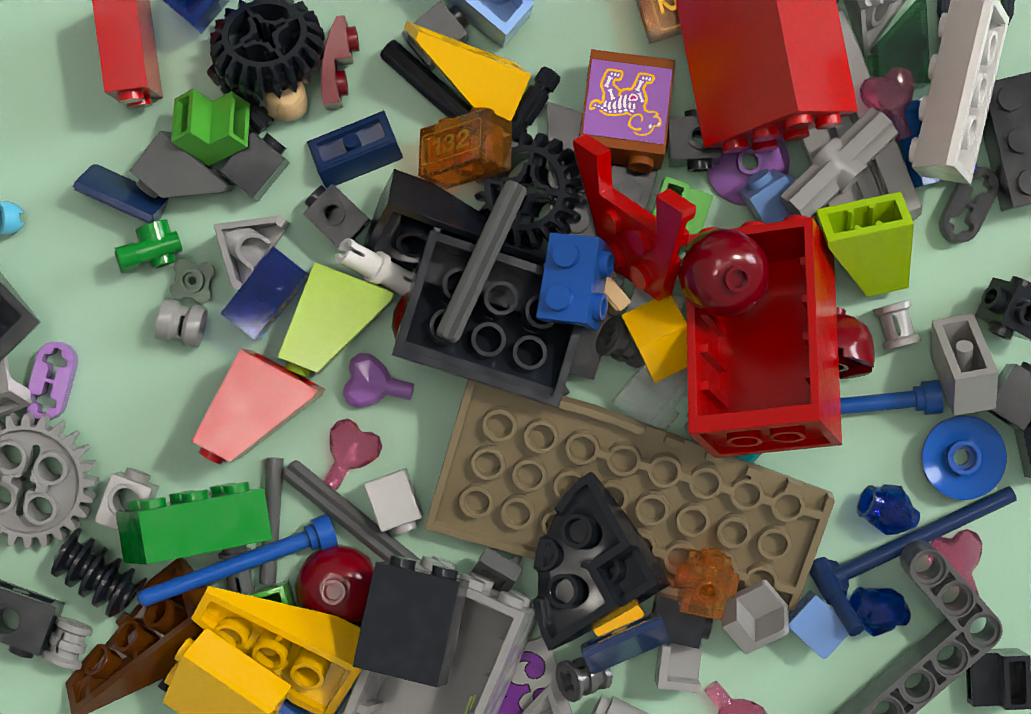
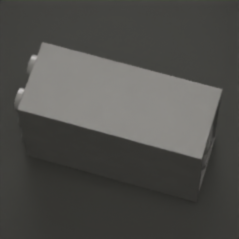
(484, 659)

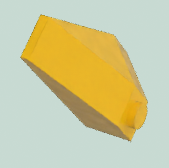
(295, 643)

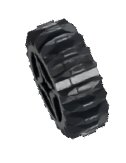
(267, 46)
(534, 173)

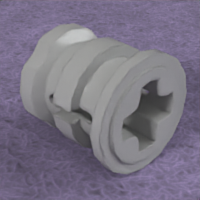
(67, 643)

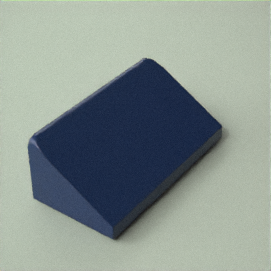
(355, 149)
(120, 193)
(624, 642)

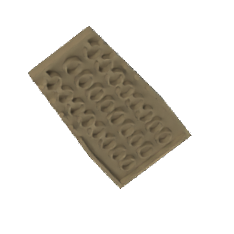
(520, 457)

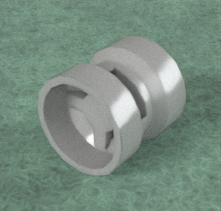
(181, 323)

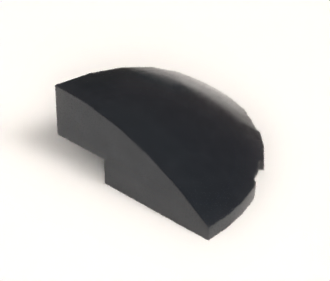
(590, 565)

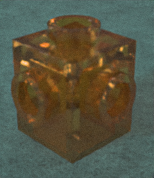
(705, 583)

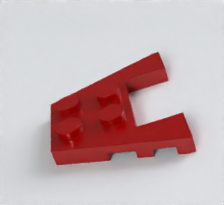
(641, 243)

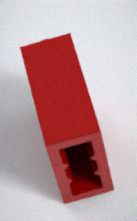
(127, 51)

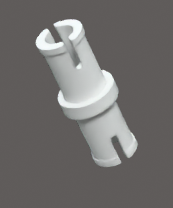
(374, 266)

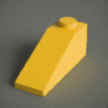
(474, 73)

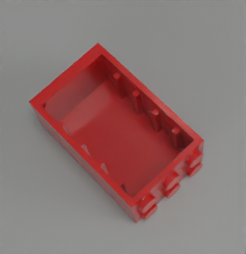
(765, 70)
(772, 372)

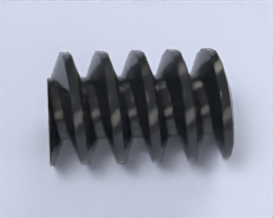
(96, 574)

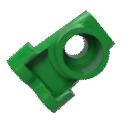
(155, 246)

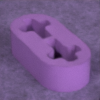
(61, 383)

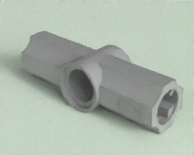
(839, 164)

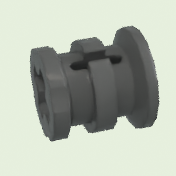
(617, 342)
(579, 676)

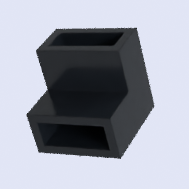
(1000, 679)

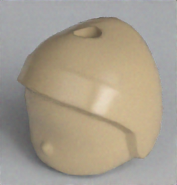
(290, 105)

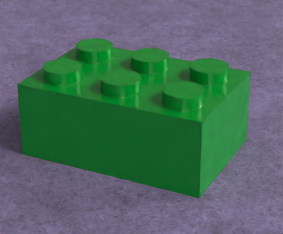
(193, 523)

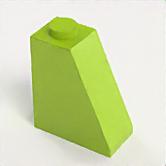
(871, 241)
(330, 318)

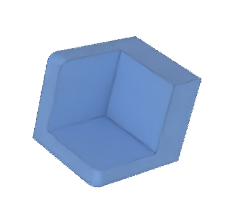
(817, 625)

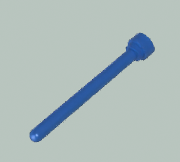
(925, 398)
(315, 535)

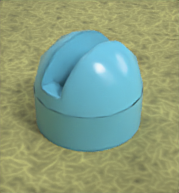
(10, 218)

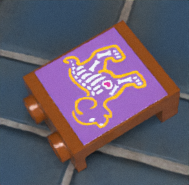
(629, 107)

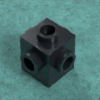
(682, 148)
(1007, 308)

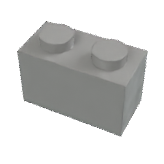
(964, 364)

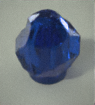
(888, 509)
(880, 609)

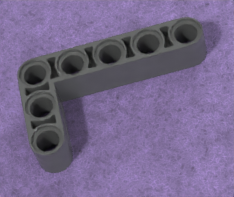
(923, 656)

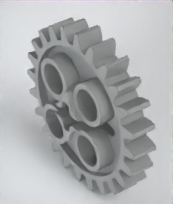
(64, 491)

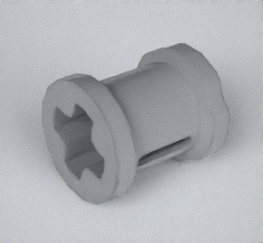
(907, 334)

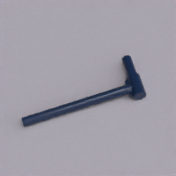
(833, 579)

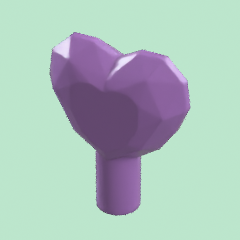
(372, 382)

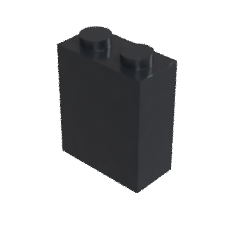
(411, 621)

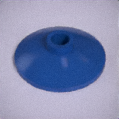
(984, 462)

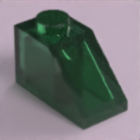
(904, 46)

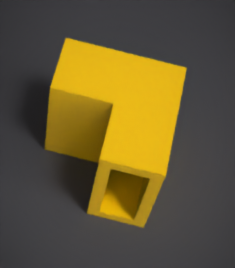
(659, 336)

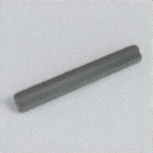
(481, 261)
(344, 512)

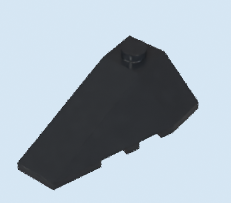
(414, 207)

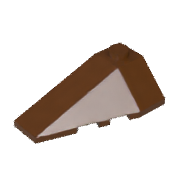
(139, 649)

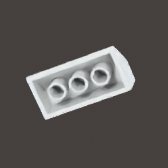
(959, 90)

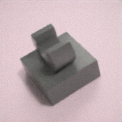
(498, 569)

